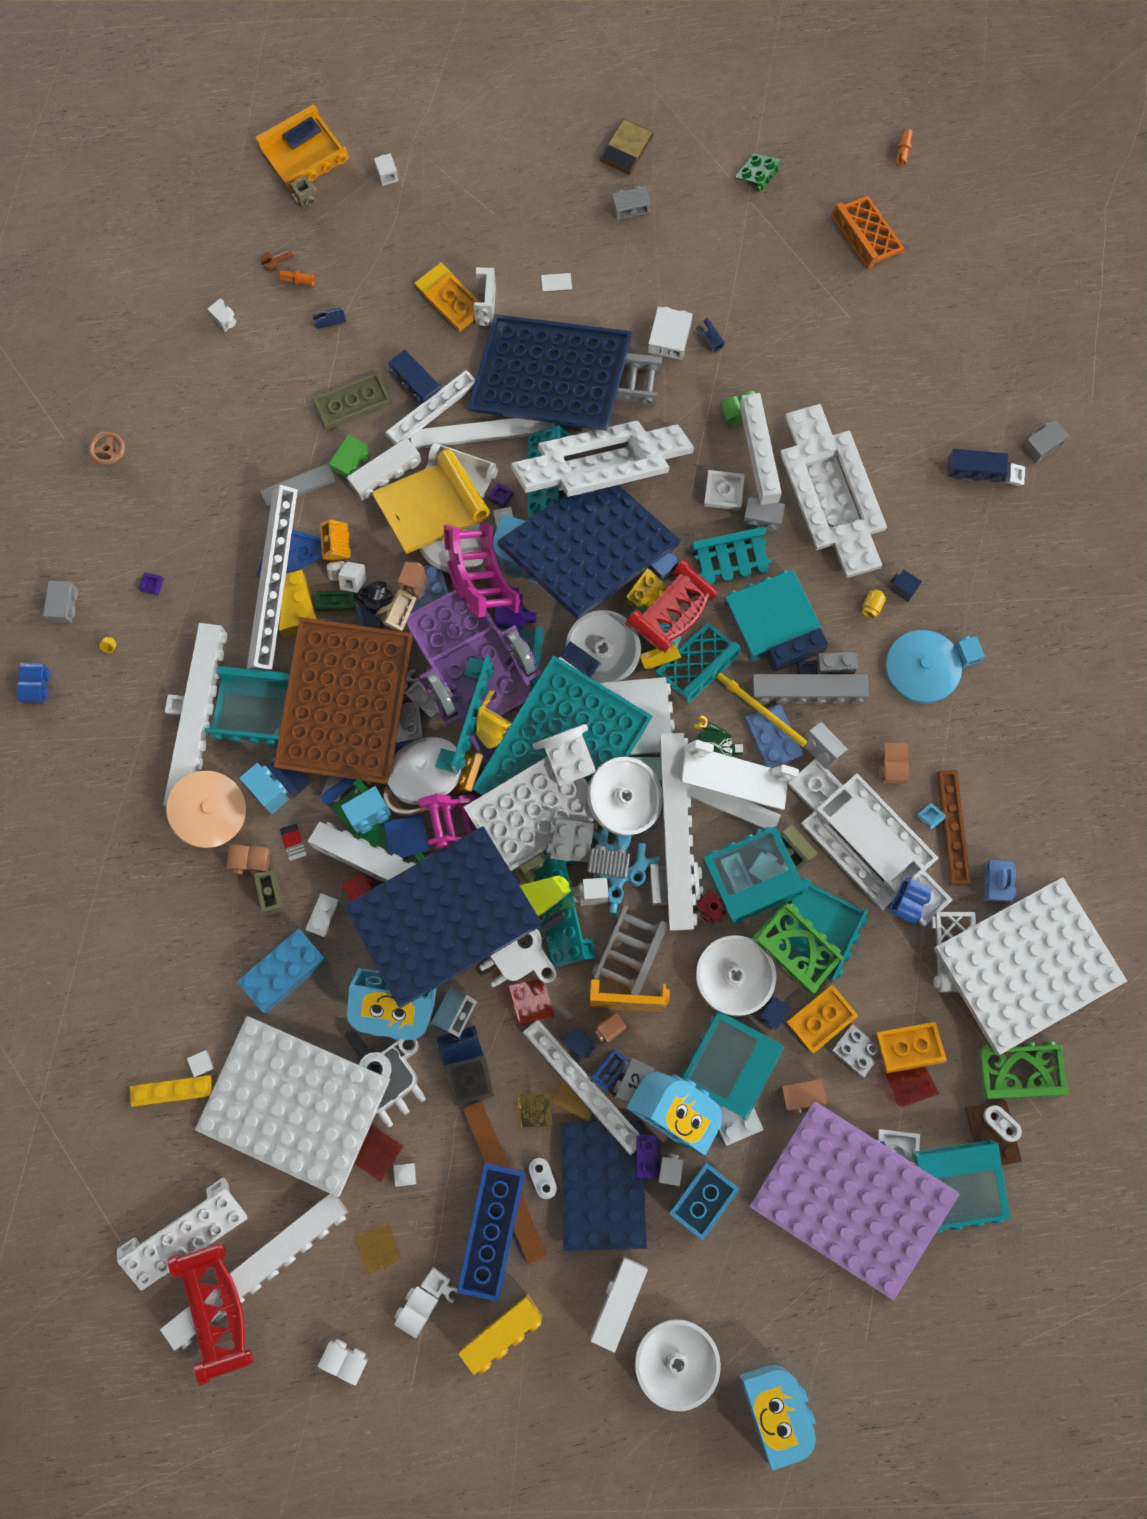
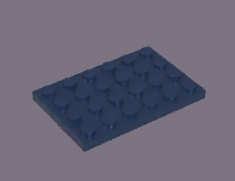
(600, 1190)

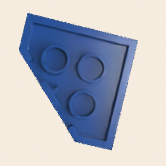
(303, 551)

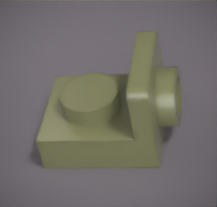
(535, 863)

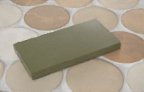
(352, 401)

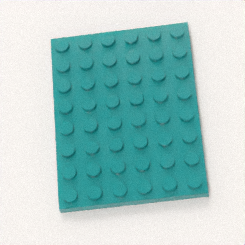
(559, 703)

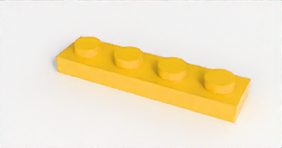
(171, 1091)

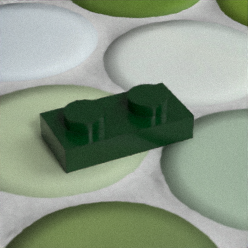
(334, 600)

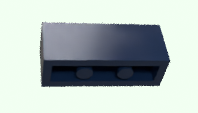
(413, 377)
(978, 465)
(797, 649)

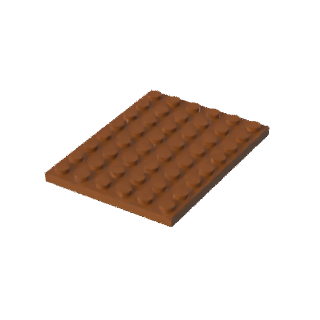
(344, 700)

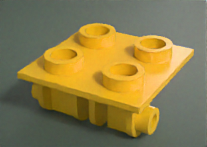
(646, 589)

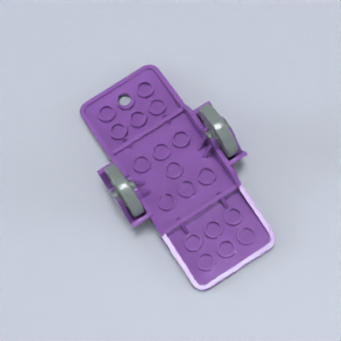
(448, 638)

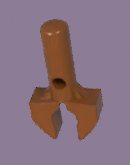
(274, 259)

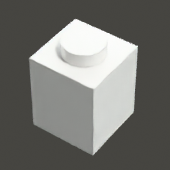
(386, 169)

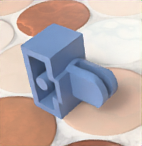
(999, 882)

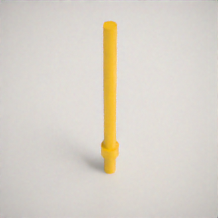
(733, 687)

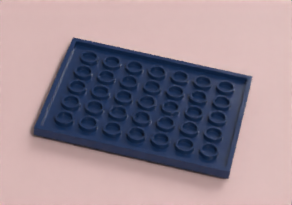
(550, 372)
(588, 546)
(442, 916)

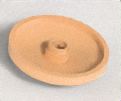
(205, 809)

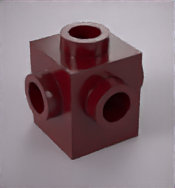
(707, 913)

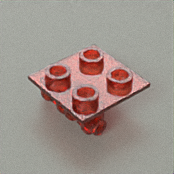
(531, 1001)
(911, 1085)
(377, 1153)

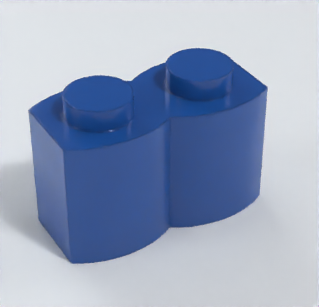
(33, 683)
(910, 900)

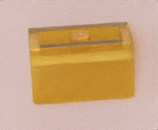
(571, 1102)

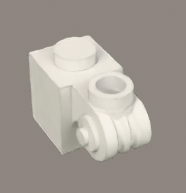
(350, 575)

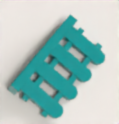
(739, 548)

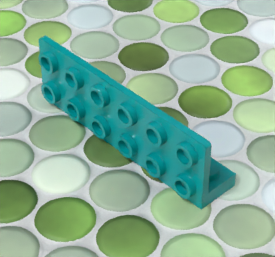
(542, 498)
(479, 671)
(564, 939)

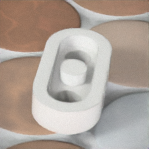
(1001, 1123)
(542, 1178)

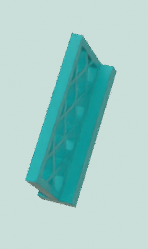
(703, 679)

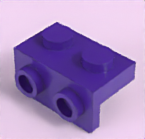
(646, 1156)

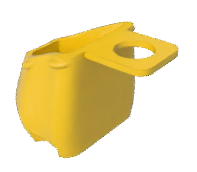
(490, 725)

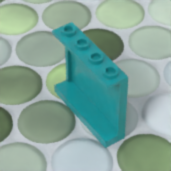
(771, 612)
(831, 916)

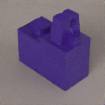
(506, 618)

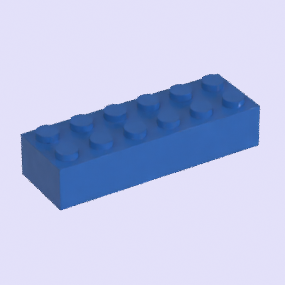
(491, 1231)

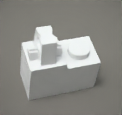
(591, 892)

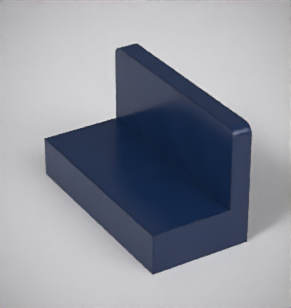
(368, 618)
(292, 780)
(461, 1048)

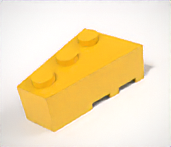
(295, 603)

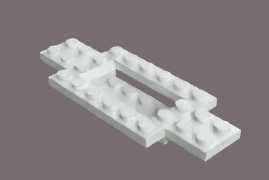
(639, 460)
(825, 495)
(872, 831)

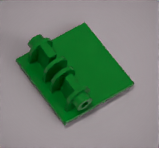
(759, 170)

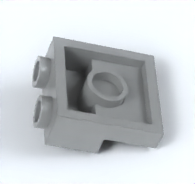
(570, 840)

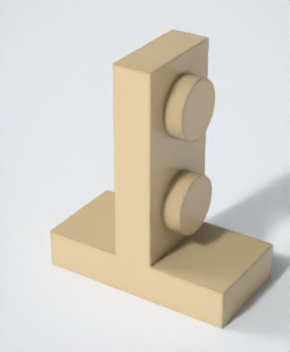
(397, 613)

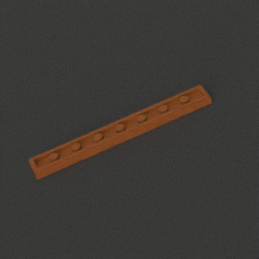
(493, 1153)

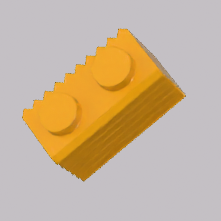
(335, 540)

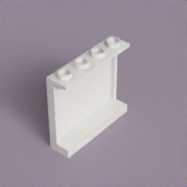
(651, 697)

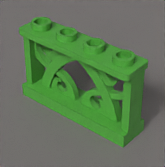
(771, 947)
(1047, 1085)

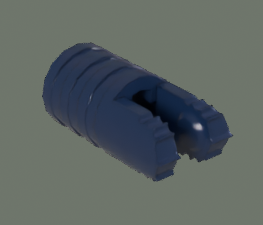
(329, 318)
(711, 337)

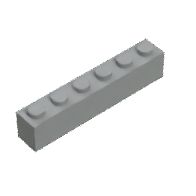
(810, 688)

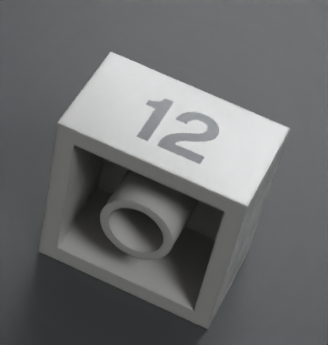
(634, 1073)

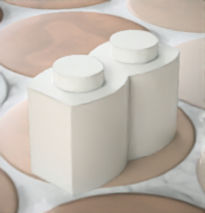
(416, 1311)
(343, 1362)

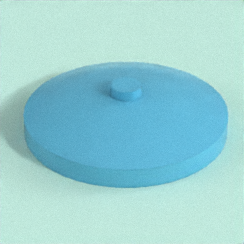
(923, 666)

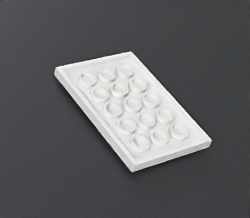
(524, 806)

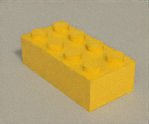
(501, 1334)

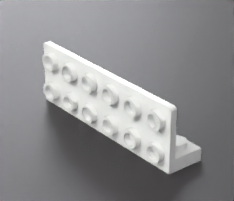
(735, 776)
(187, 1234)

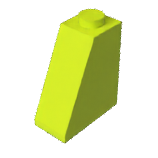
(546, 893)

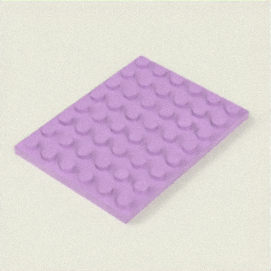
(854, 1200)

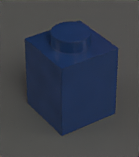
(905, 585)
(774, 1013)
(579, 1044)

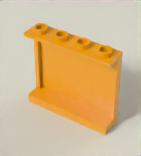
(310, 158)
(628, 1002)

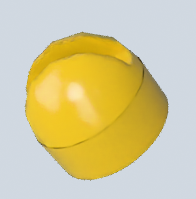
(108, 645)

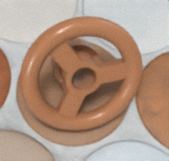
(111, 455)

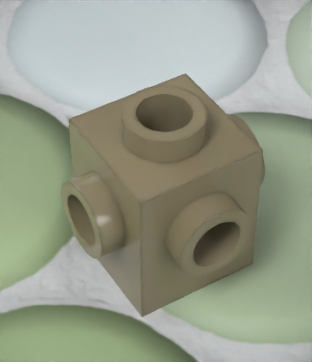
(303, 192)

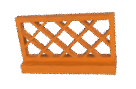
(856, 235)

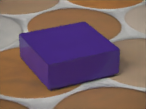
(500, 495)
(151, 584)

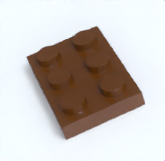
(982, 1131)

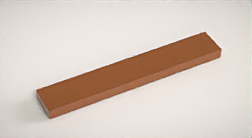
(953, 828)

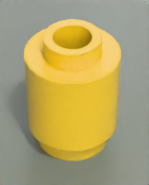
(873, 604)

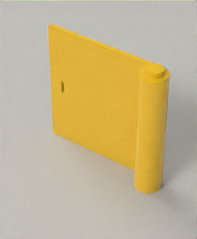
(429, 501)

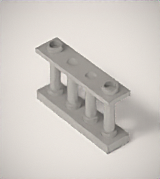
(640, 362)
(649, 948)

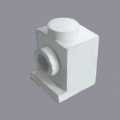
(222, 315)

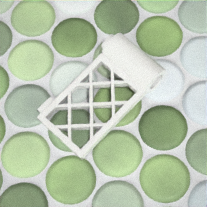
(942, 980)

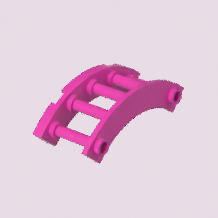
(461, 579)
(445, 804)

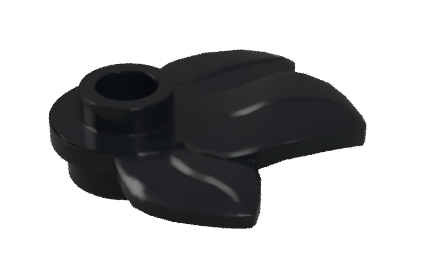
(373, 594)

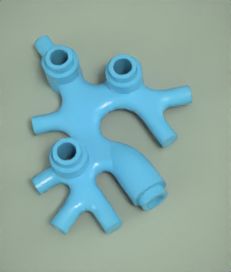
(637, 869)

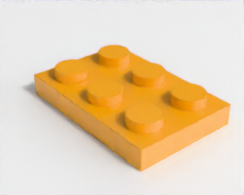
(453, 301)
(822, 1019)
(911, 1047)

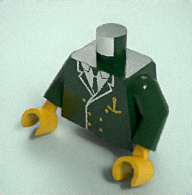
(718, 737)

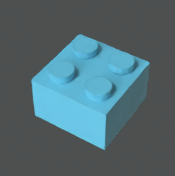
(262, 785)
(366, 810)

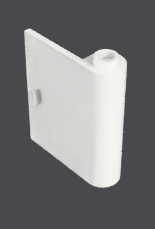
(477, 469)

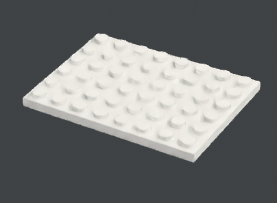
(1029, 966)
(293, 1105)

